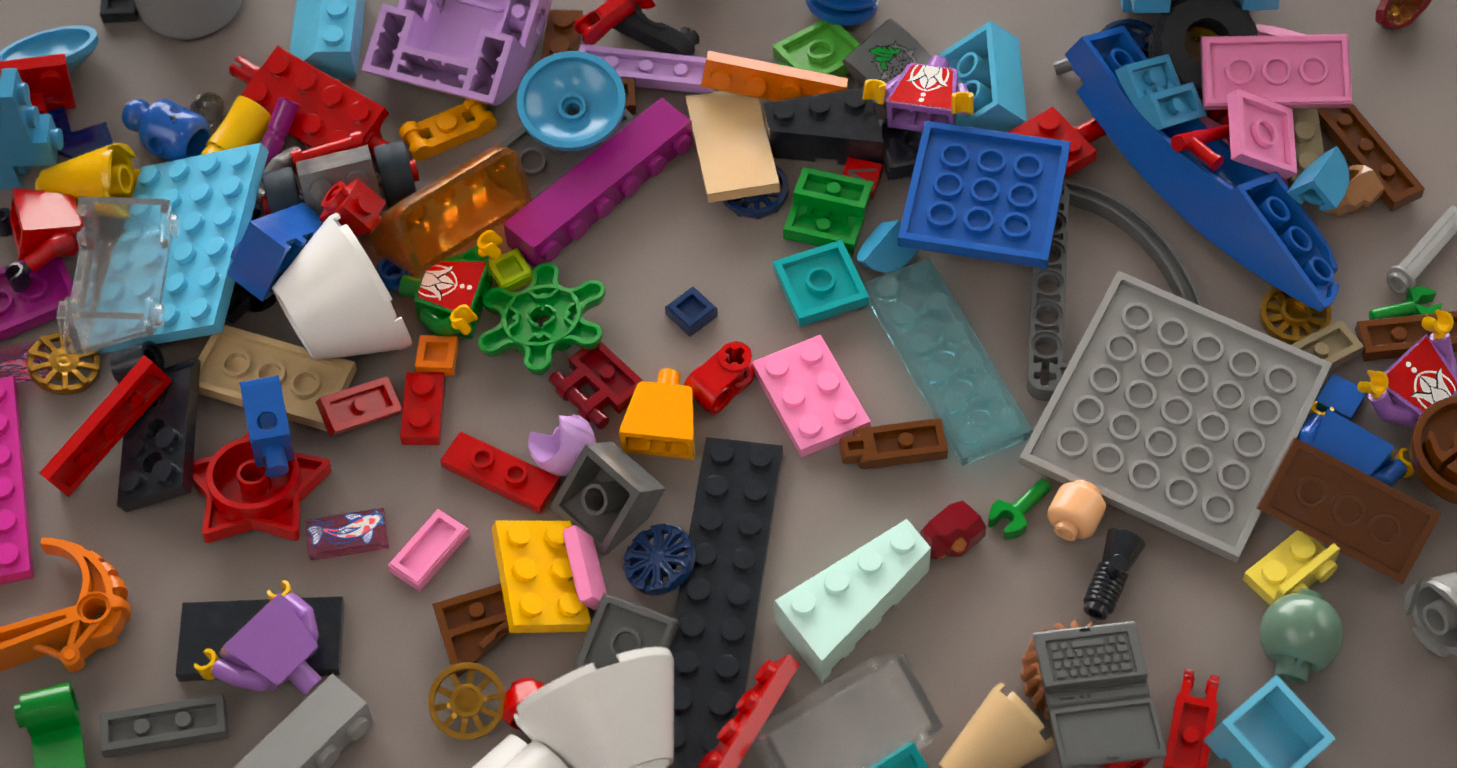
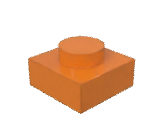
(437, 354)

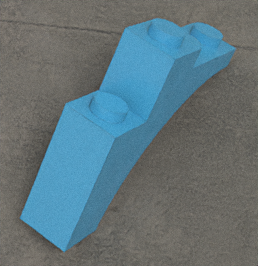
(24, 133)

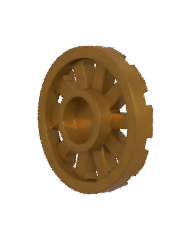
(1292, 315)

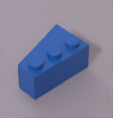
(271, 247)

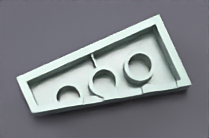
(850, 597)

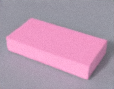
(428, 550)
(584, 566)

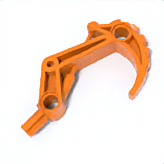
(72, 626)

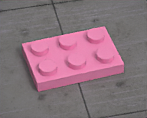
(810, 395)

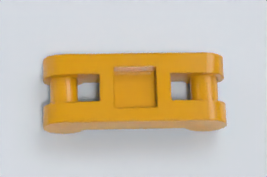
(447, 129)

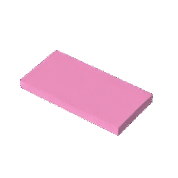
(1279, 68)

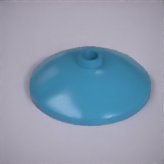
(74, 41)
(571, 83)

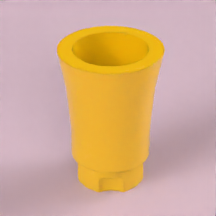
(241, 127)

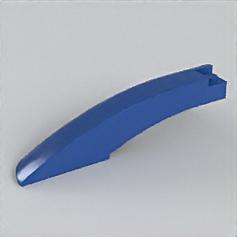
(1233, 206)

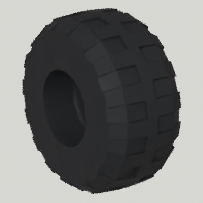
(1169, 29)

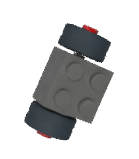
(323, 172)

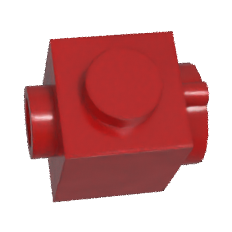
(355, 204)

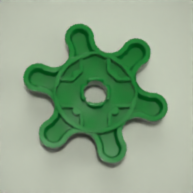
(542, 298)

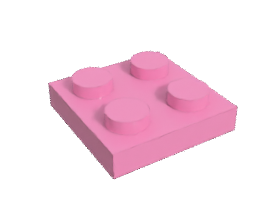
(1261, 134)

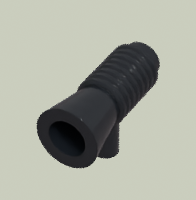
(1110, 576)

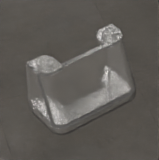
(118, 272)

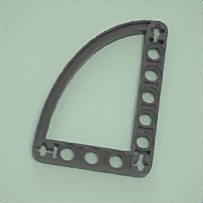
(1137, 228)

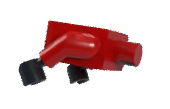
(42, 230)

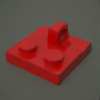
(47, 81)

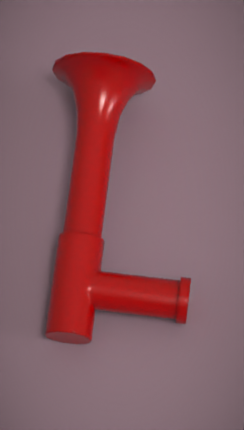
(1196, 141)

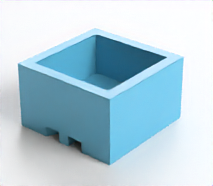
(1270, 731)

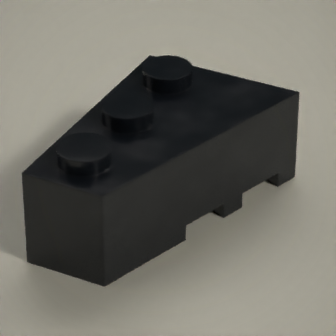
(824, 127)

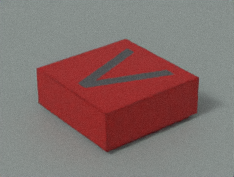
(864, 170)

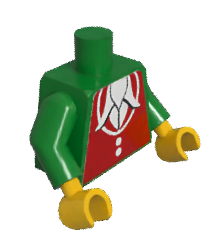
(452, 290)

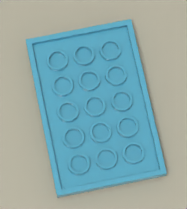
(214, 206)

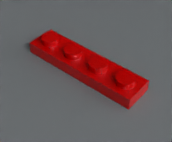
(106, 426)
(753, 712)

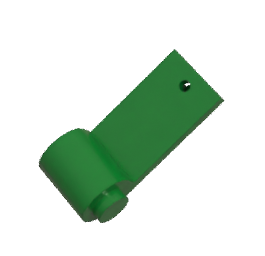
(53, 725)

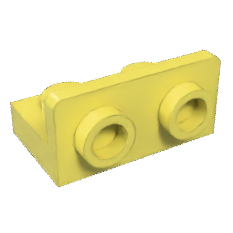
(1292, 567)

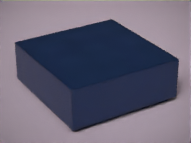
(691, 311)

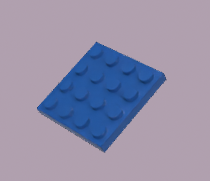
(984, 194)

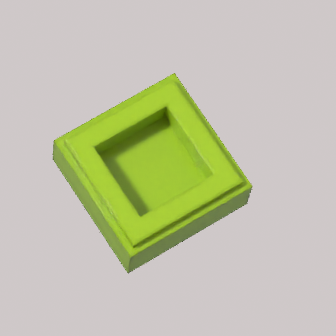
(510, 271)

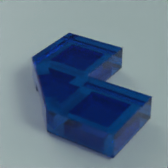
(82, 140)

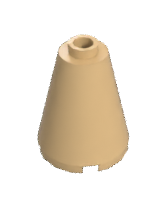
(999, 735)

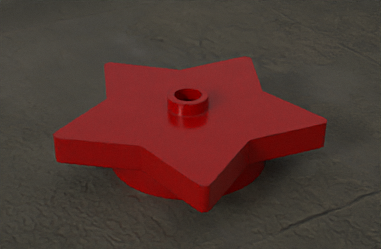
(247, 499)

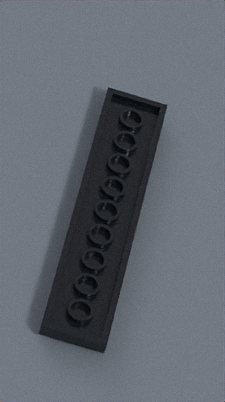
(722, 592)

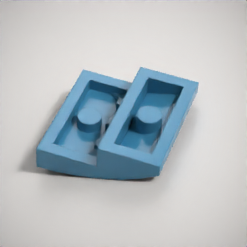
(1158, 93)

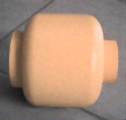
(1076, 510)

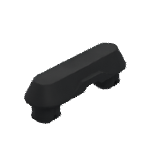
(658, 35)

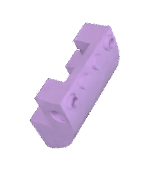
(458, 45)

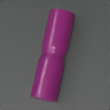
(279, 126)

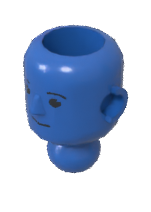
(167, 128)

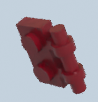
(605, 374)

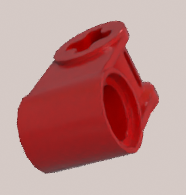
(722, 378)

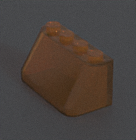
(453, 210)

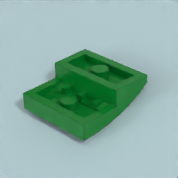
(827, 209)

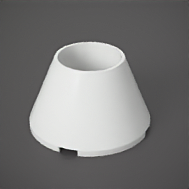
(339, 298)
(607, 714)

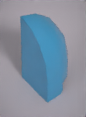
(1323, 181)
(881, 249)

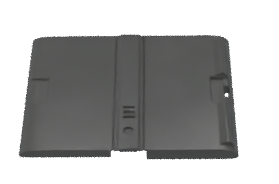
(1098, 694)

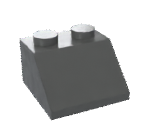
(607, 495)

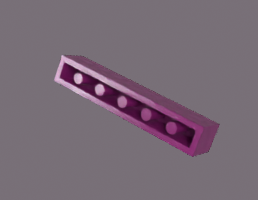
(599, 183)

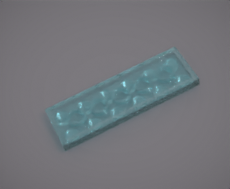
(947, 361)

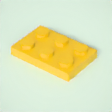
(537, 577)

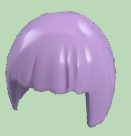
(560, 451)

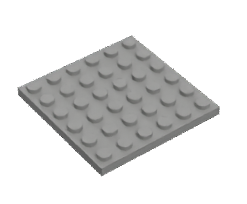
(1176, 414)

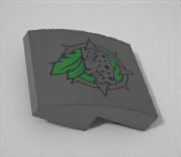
(885, 54)

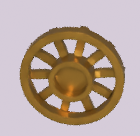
(61, 366)
(466, 701)

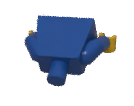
(1354, 446)

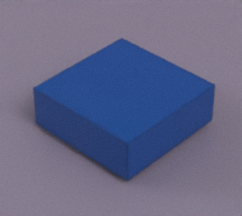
(1341, 396)

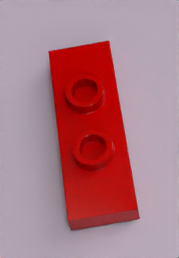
(500, 472)

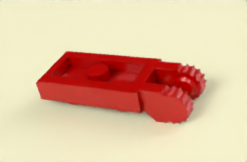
(1190, 724)

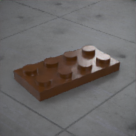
(1348, 509)

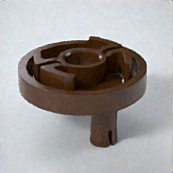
(1437, 441)

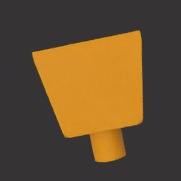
(660, 418)

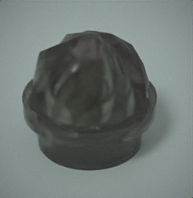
(210, 107)

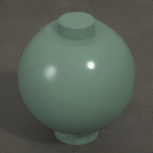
(1301, 635)

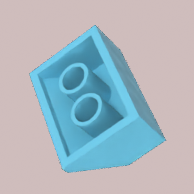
(329, 35)
(992, 70)

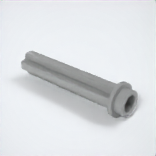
(1403, 276)

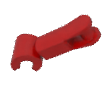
(604, 18)

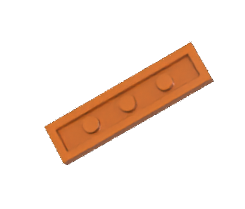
(765, 79)

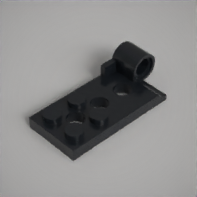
(172, 444)

